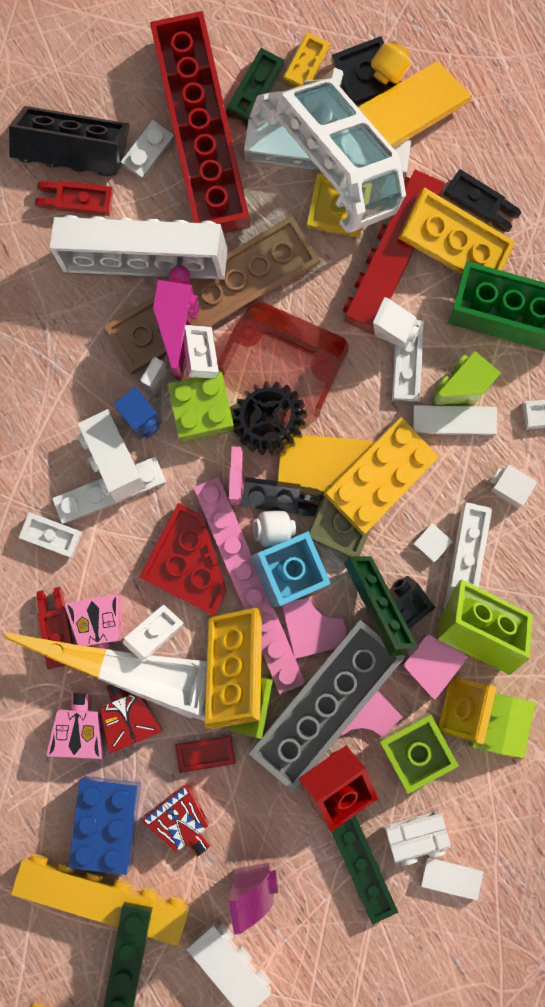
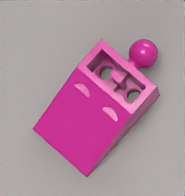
(174, 308)

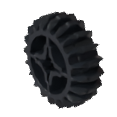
(255, 400)

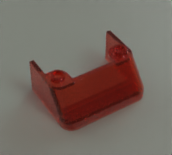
(326, 347)

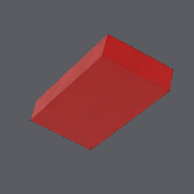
(205, 754)

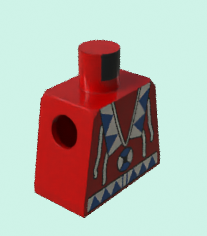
(180, 821)

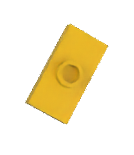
(306, 60)

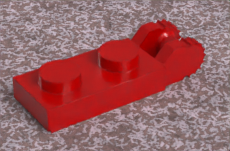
(76, 197)
(54, 624)

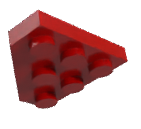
(186, 562)

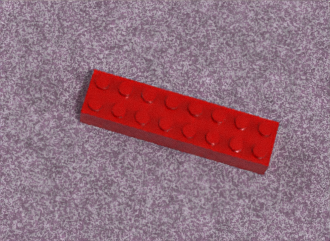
(200, 121)

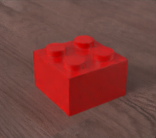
(338, 788)

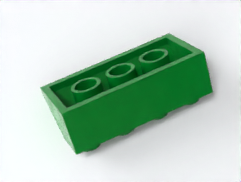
(500, 305)

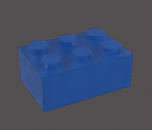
(104, 825)

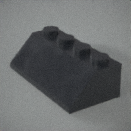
(68, 140)

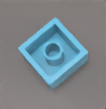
(290, 570)

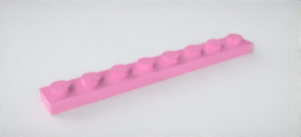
(248, 584)

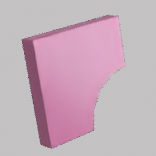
(236, 476)
(310, 630)
(376, 716)

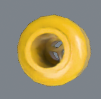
(391, 63)

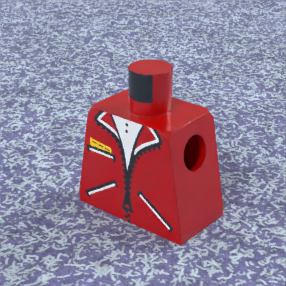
(127, 719)

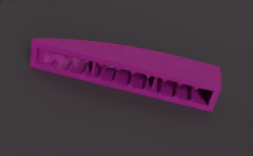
(251, 895)

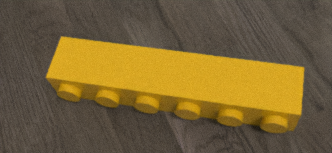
(97, 898)

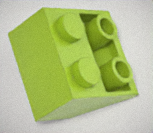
(469, 382)

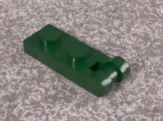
(256, 81)

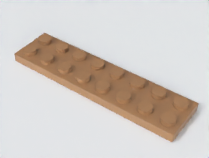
(249, 275)

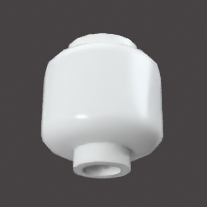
(273, 528)

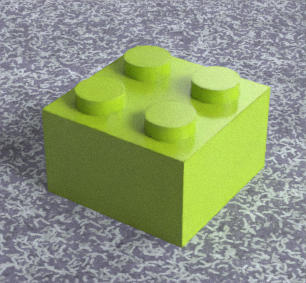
(200, 408)
(418, 753)

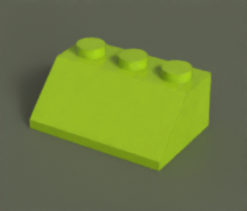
(486, 628)

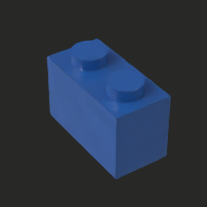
(138, 413)

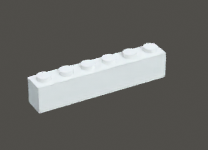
(276, 146)

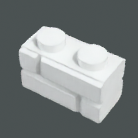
(417, 837)

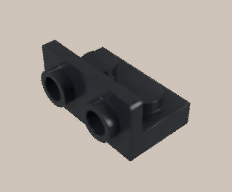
(410, 600)

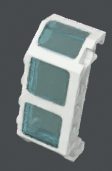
(341, 146)

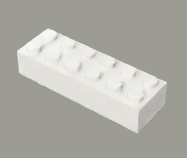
(138, 246)

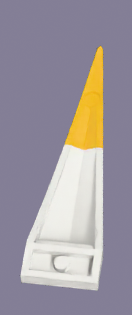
(162, 680)

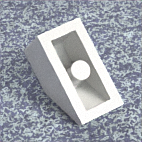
(395, 324)

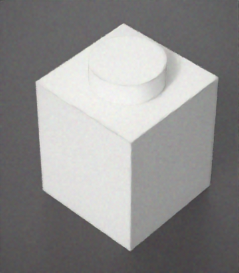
(512, 486)

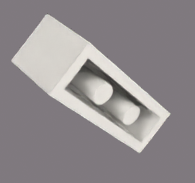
(110, 456)
(229, 966)

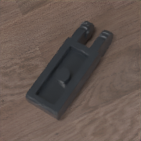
(481, 200)
(279, 496)

